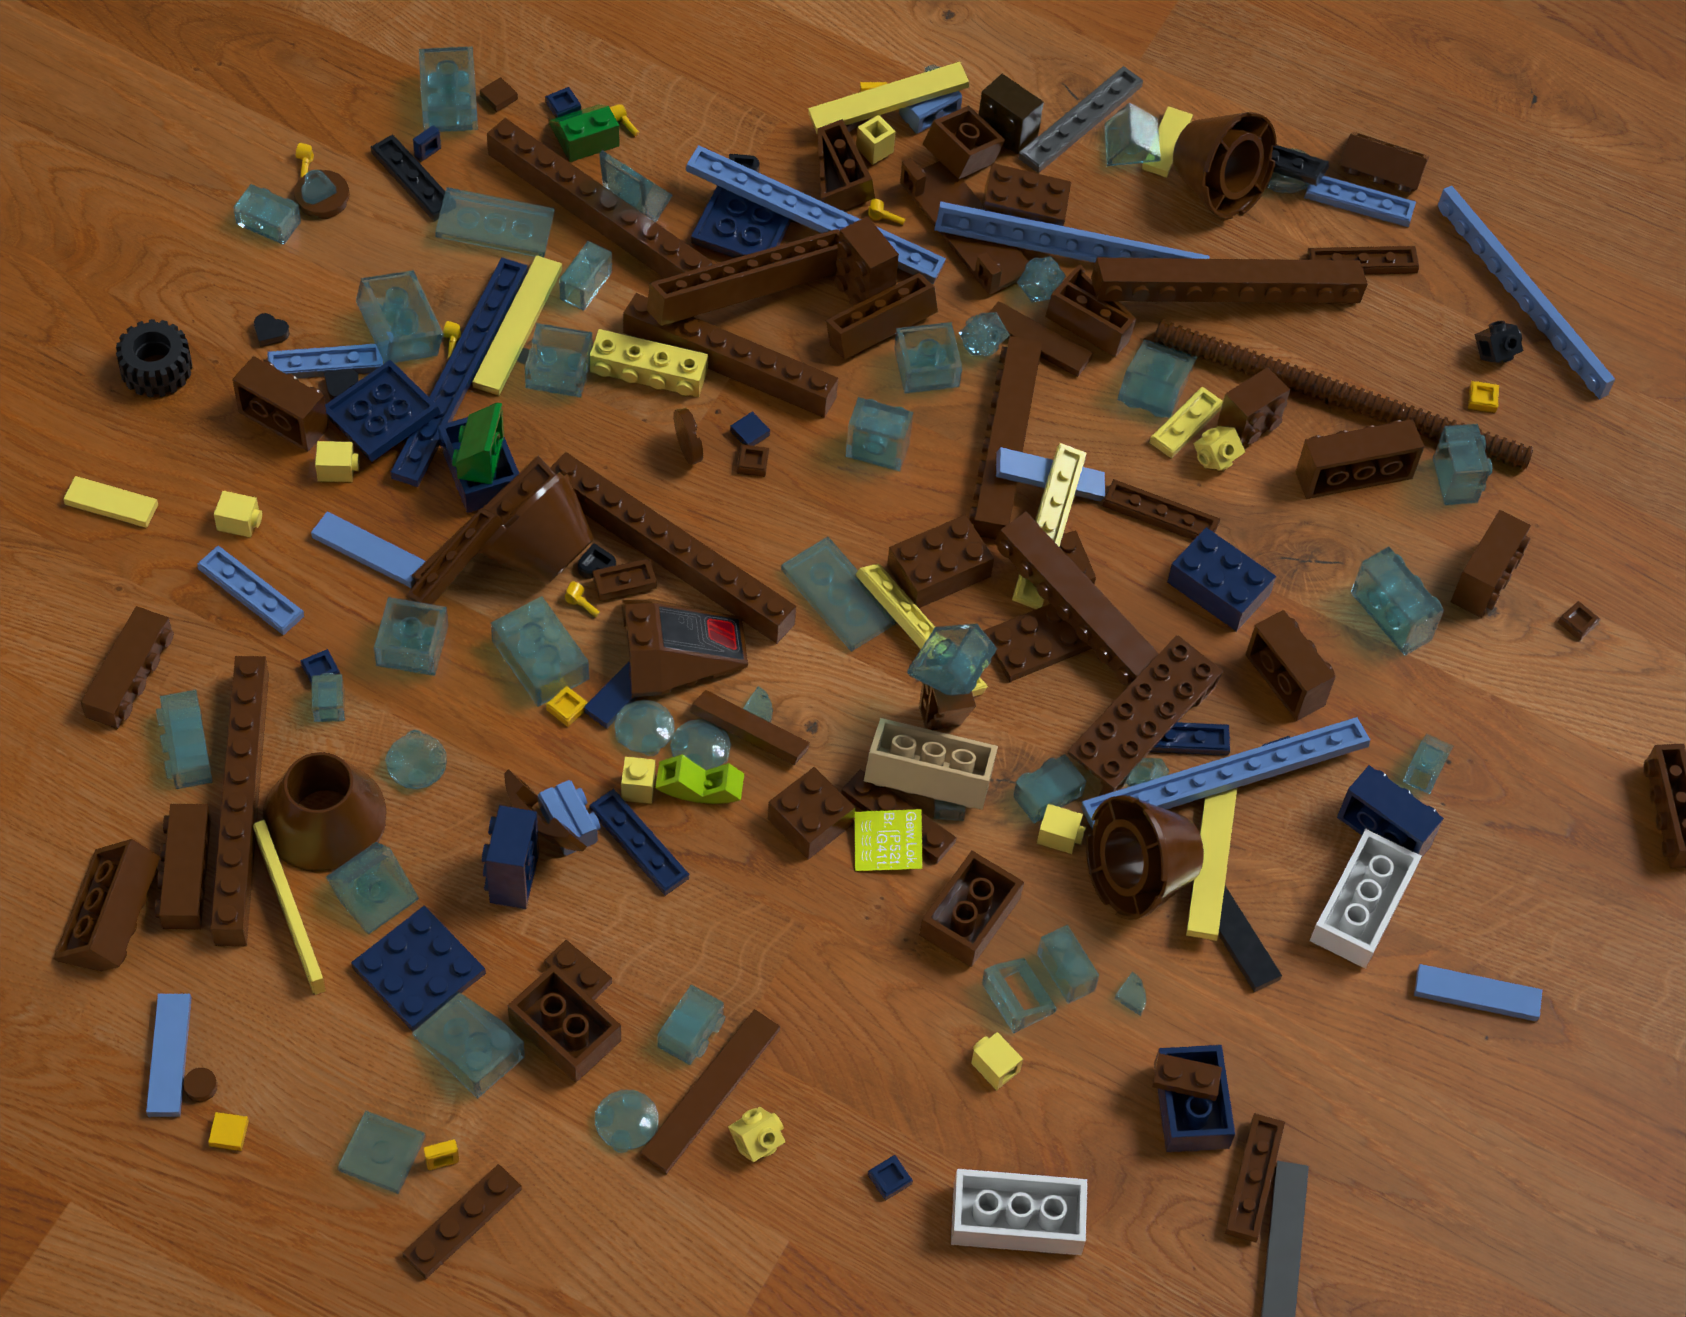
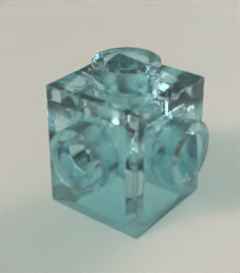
(1041, 278)
(983, 334)

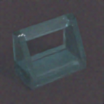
(1006, 1001)

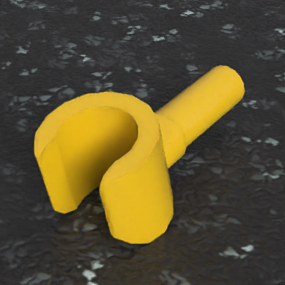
(620, 114)
(306, 154)
(877, 212)
(453, 332)
(574, 596)

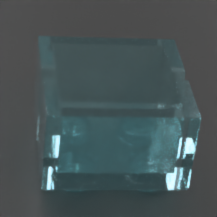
(560, 358)
(1462, 464)

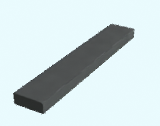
(1080, 119)
(1284, 1240)

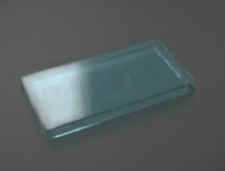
(494, 222)
(837, 594)

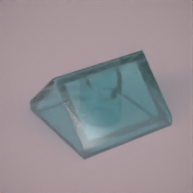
(1132, 137)

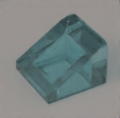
(1148, 770)
(948, 811)

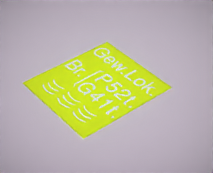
(888, 840)

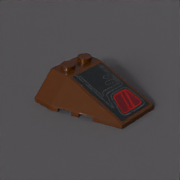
(679, 645)

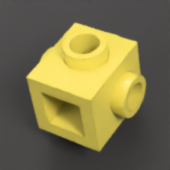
(1219, 448)
(757, 1133)

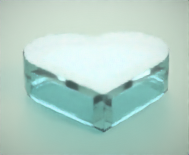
(317, 187)

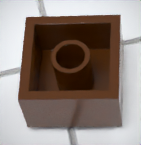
(963, 142)
(1254, 406)
(811, 813)

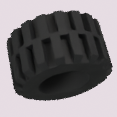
(152, 340)

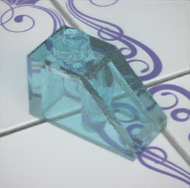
(1427, 763)

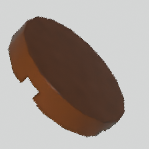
(328, 207)
(686, 434)

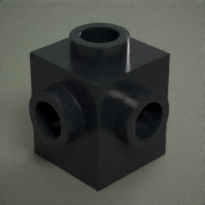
(1499, 342)

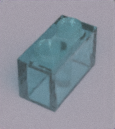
(267, 214)
(585, 275)
(1054, 784)
(1067, 964)
(691, 1025)

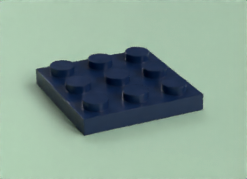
(738, 225)
(381, 410)
(418, 968)

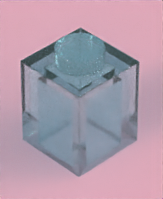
(328, 697)

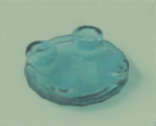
(644, 727)
(701, 743)
(416, 760)
(626, 1120)

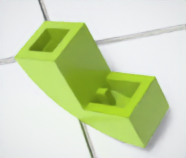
(690, 782)

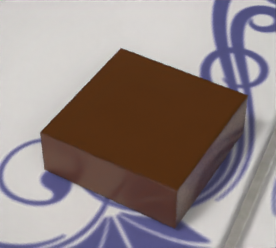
(498, 94)
(753, 460)
(1579, 620)

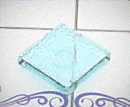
(381, 1152)

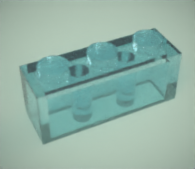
(184, 739)

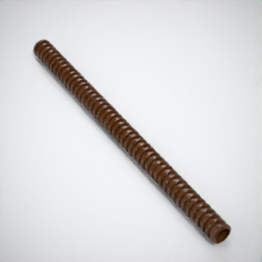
(1329, 389)

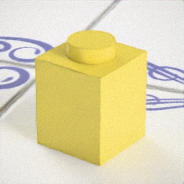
(875, 139)
(336, 461)
(237, 514)
(638, 780)
(1061, 829)
(996, 1060)

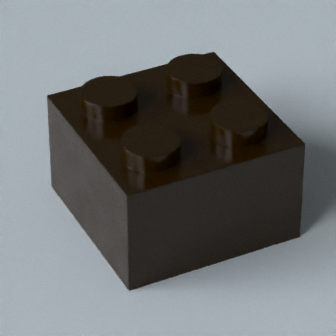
(1011, 112)

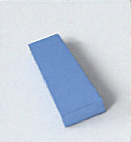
(1362, 200)
(317, 361)
(1035, 471)
(367, 548)
(250, 590)
(1478, 992)
(169, 1055)

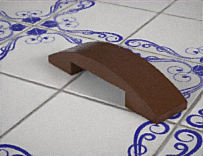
(525, 798)

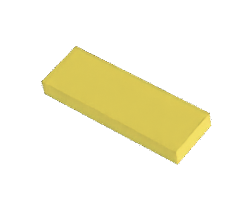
(1169, 131)
(1186, 422)
(111, 501)

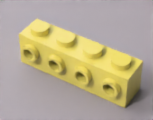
(648, 363)

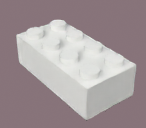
(1365, 898)
(1019, 1212)

